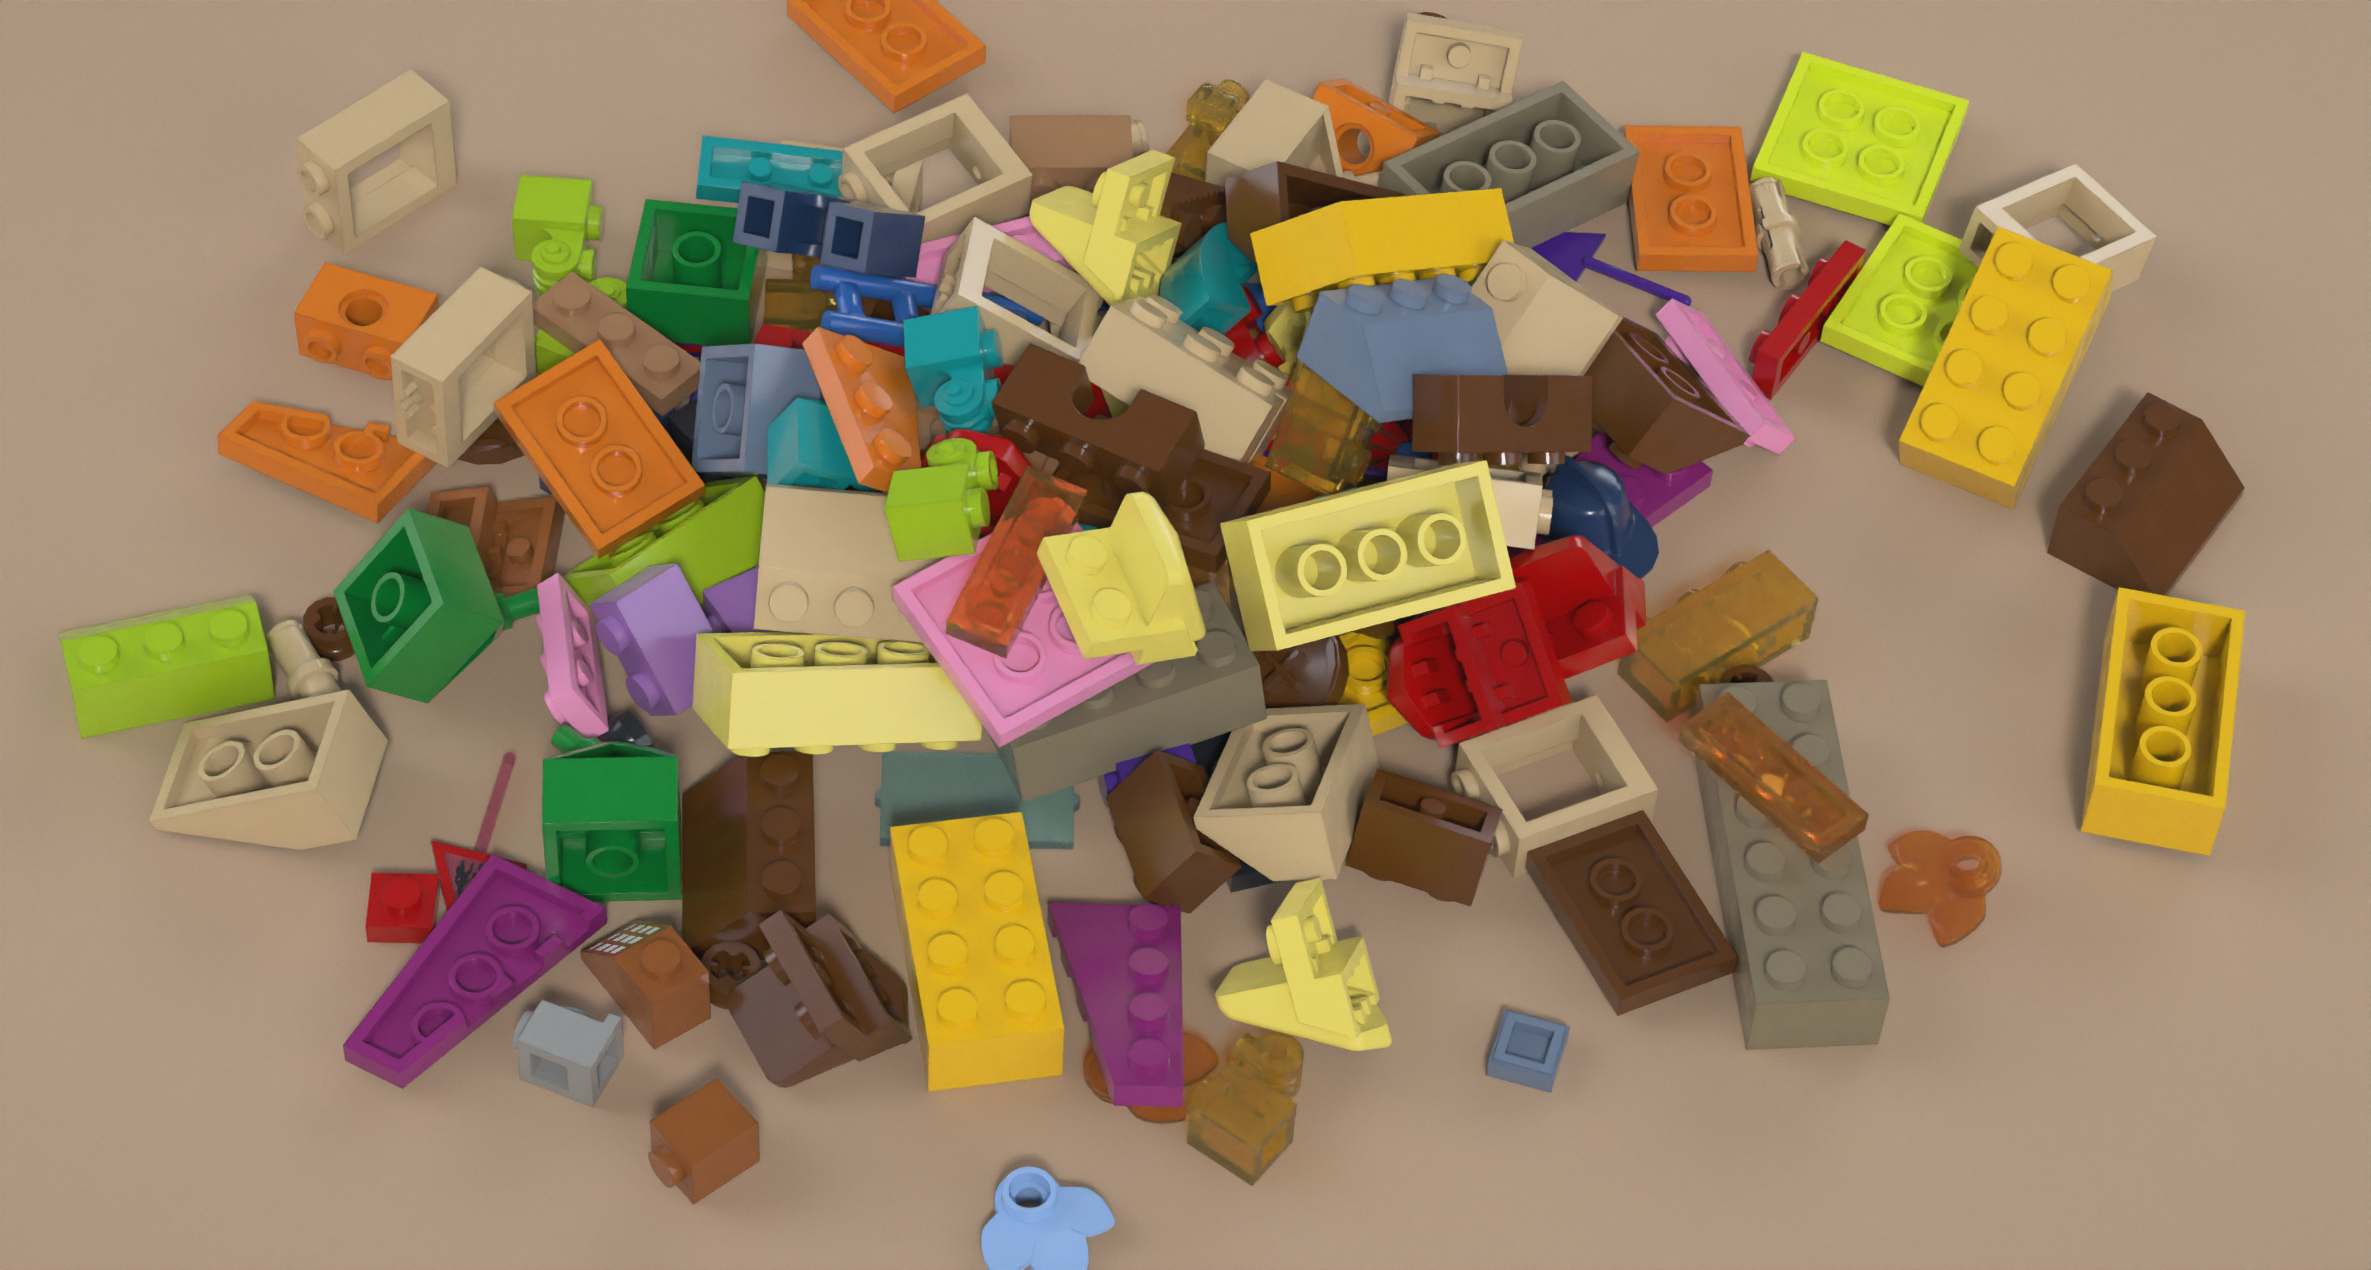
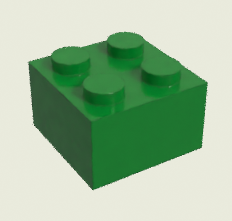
(693, 277)

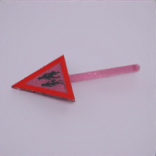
(460, 865)

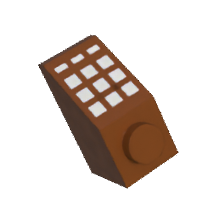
(652, 979)

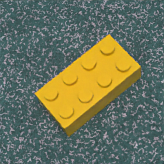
(1379, 243)
(2005, 367)
(2164, 722)
(976, 952)

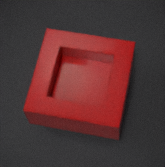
(402, 907)

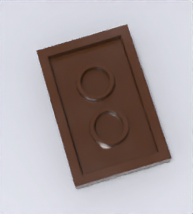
(1211, 494)
(1631, 912)

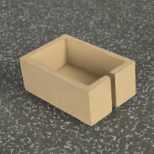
(1153, 350)

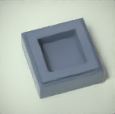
(1528, 1051)

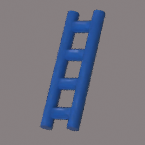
(904, 299)

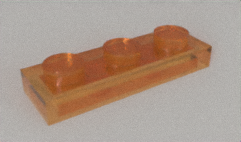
(1009, 571)
(1773, 777)

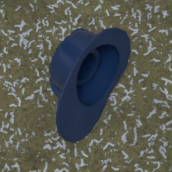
(1595, 504)

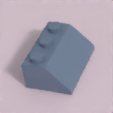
(1382, 334)

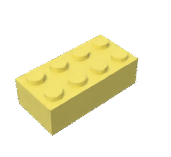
(1367, 556)
(825, 693)

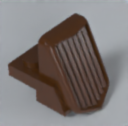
(817, 1002)

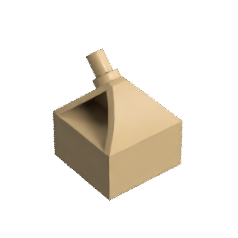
(1281, 128)

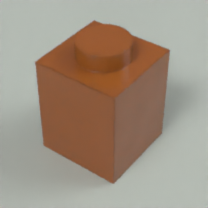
(703, 1141)

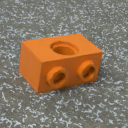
(1387, 127)
(359, 319)

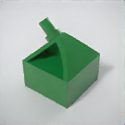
(424, 607)
(612, 819)

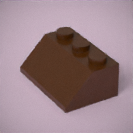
(1282, 193)
(1656, 404)
(2147, 501)
(748, 850)

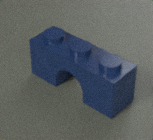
(829, 227)

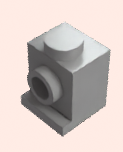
(568, 1050)

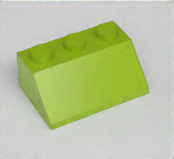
(707, 539)
(167, 665)

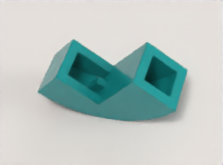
(1209, 281)

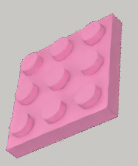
(1038, 677)

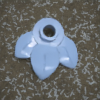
(1043, 1235)

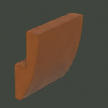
(513, 537)

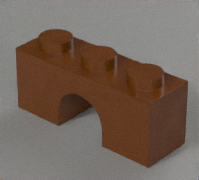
(1502, 417)
(1137, 451)

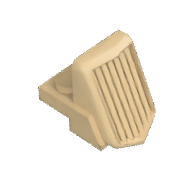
(1453, 70)

